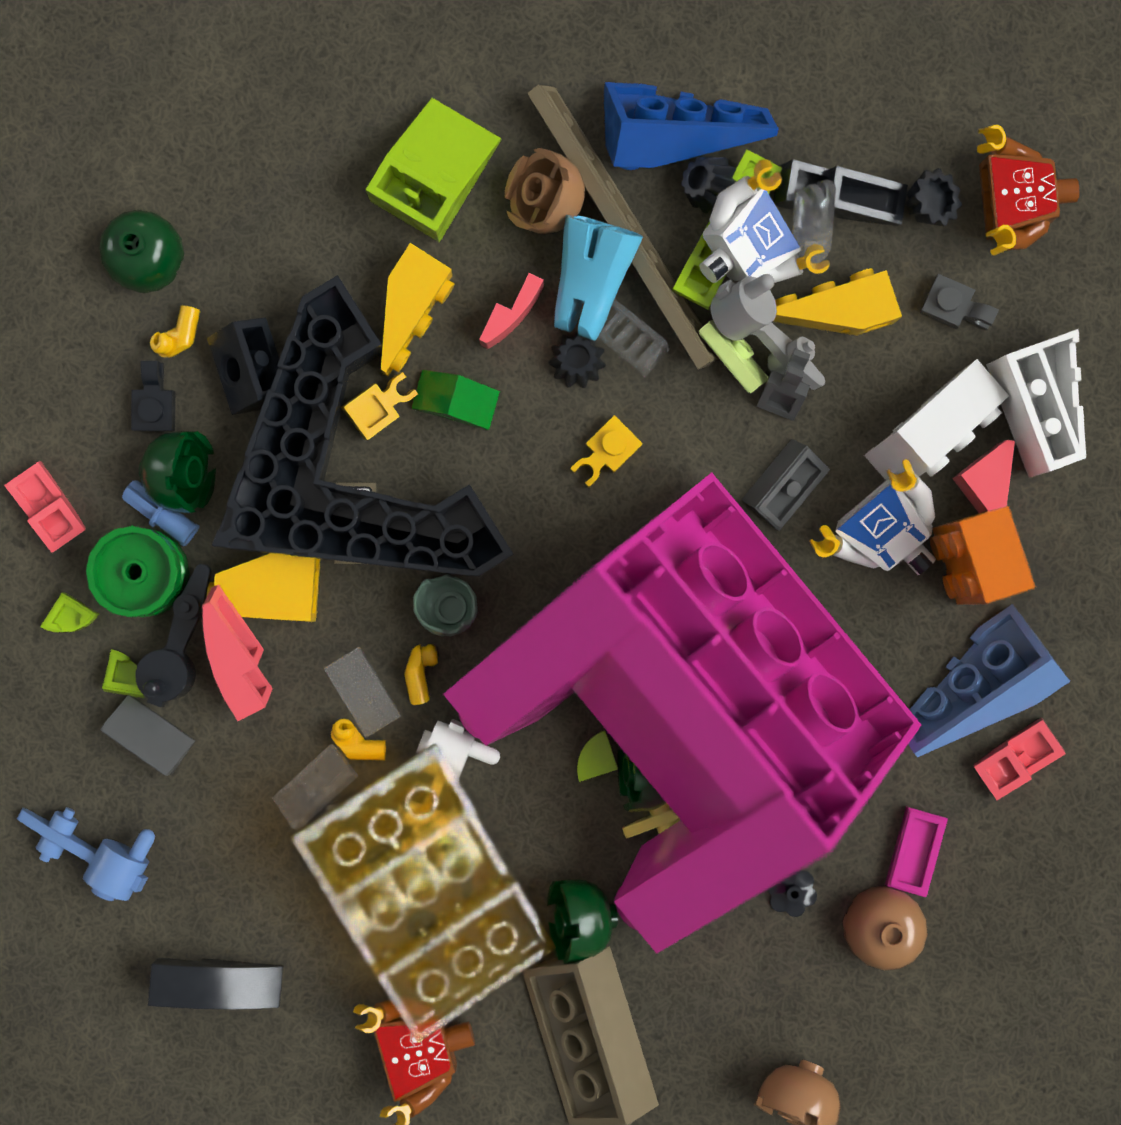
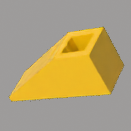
(411, 293)
(847, 309)

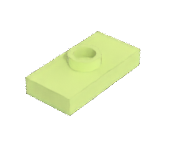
(735, 356)

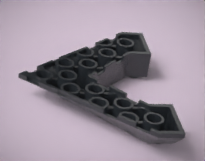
(281, 489)

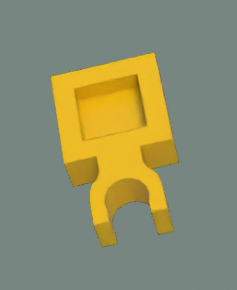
(374, 409)
(610, 447)

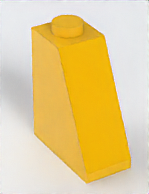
(273, 587)

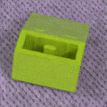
(432, 169)

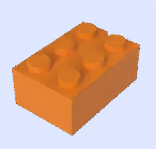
(982, 557)

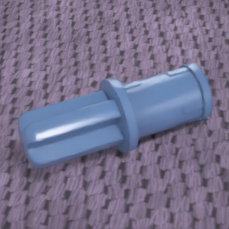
(171, 522)

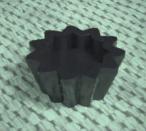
(706, 180)
(933, 198)
(577, 360)

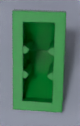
(456, 398)

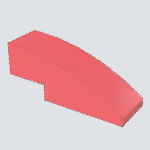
(234, 656)

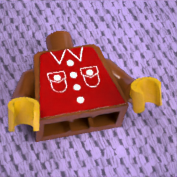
(1019, 191)
(413, 1069)

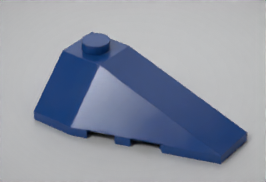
(663, 130)

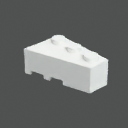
(1044, 403)
(941, 424)

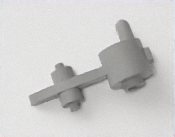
(750, 309)

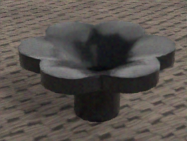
(794, 905)

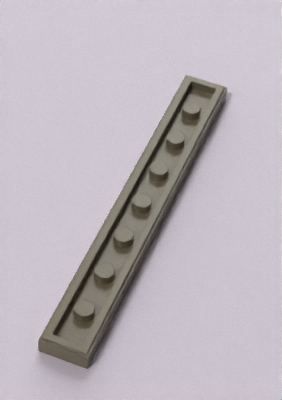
(619, 214)

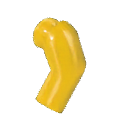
(178, 338)
(415, 672)
(354, 745)

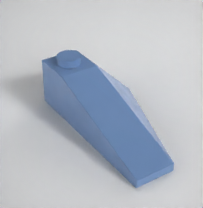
(992, 681)

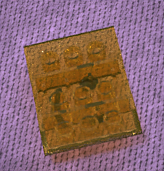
(423, 892)

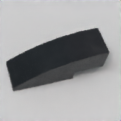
(857, 197)
(214, 984)

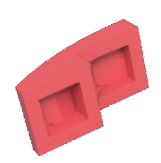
(505, 320)
(46, 506)
(1018, 758)

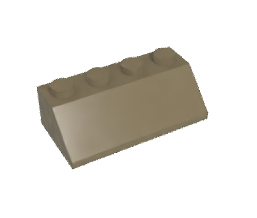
(591, 1040)

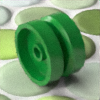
(113, 567)

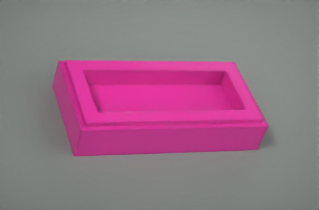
(916, 851)

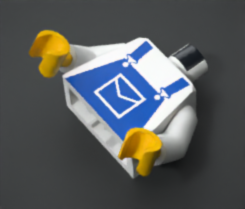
(751, 234)
(885, 526)

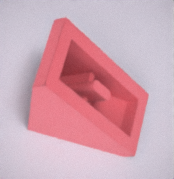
(988, 478)

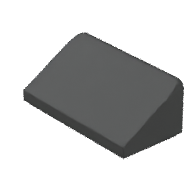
(786, 484)
(148, 735)

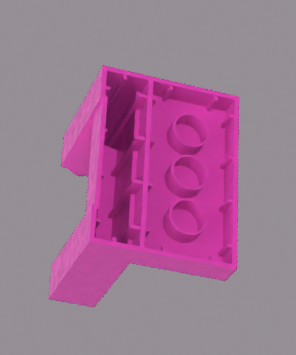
(721, 695)

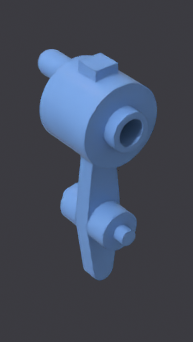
(113, 868)

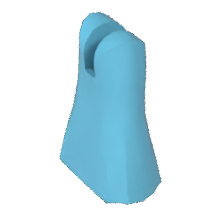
(591, 272)

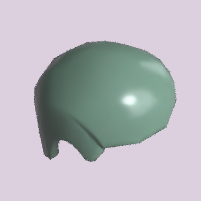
(445, 605)

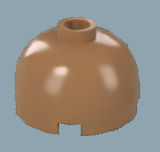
(544, 191)
(885, 928)
(800, 1095)

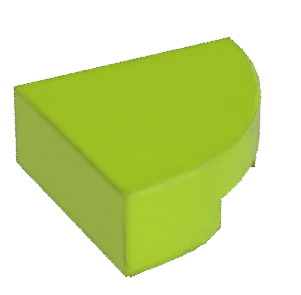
(68, 615)
(121, 675)
(596, 757)

